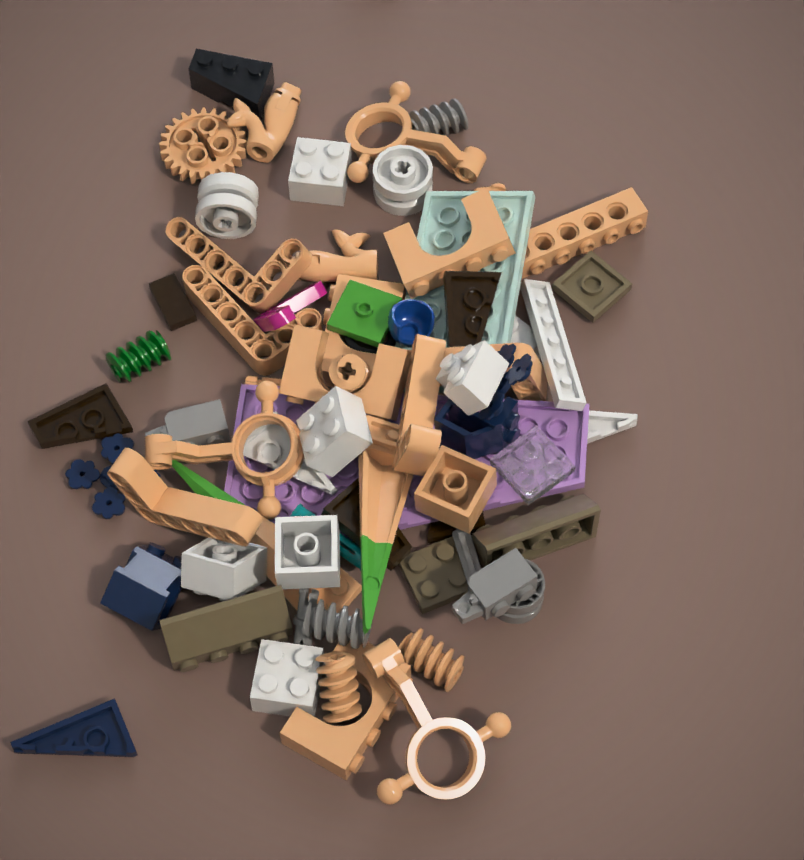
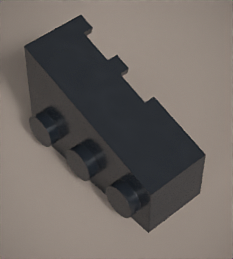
(231, 77)

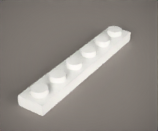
(553, 345)

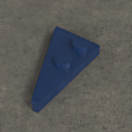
(89, 733)

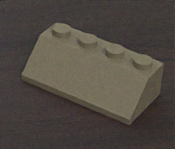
(540, 531)
(226, 628)

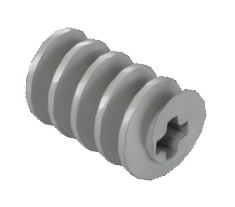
(440, 118)
(335, 625)

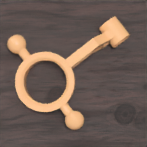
(464, 164)
(161, 451)
(384, 661)

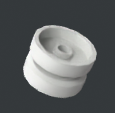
(401, 179)
(227, 205)

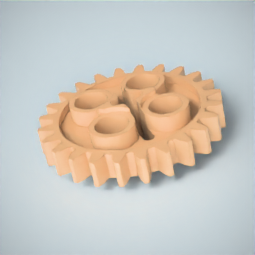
(190, 158)

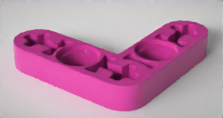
(284, 311)

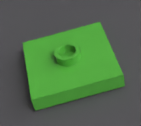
(363, 313)

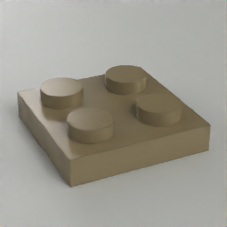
(592, 286)
(435, 575)

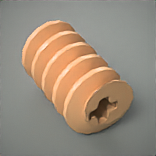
(346, 363)
(431, 659)
(341, 686)

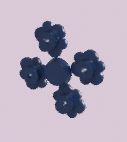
(519, 372)
(91, 474)

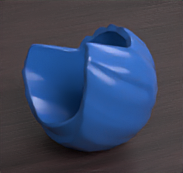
(408, 319)

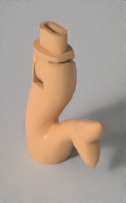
(278, 120)
(354, 263)

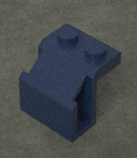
(478, 437)
(145, 586)

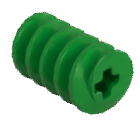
(138, 356)

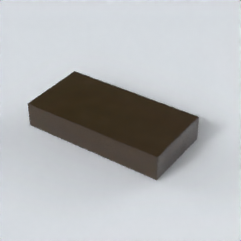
(172, 302)

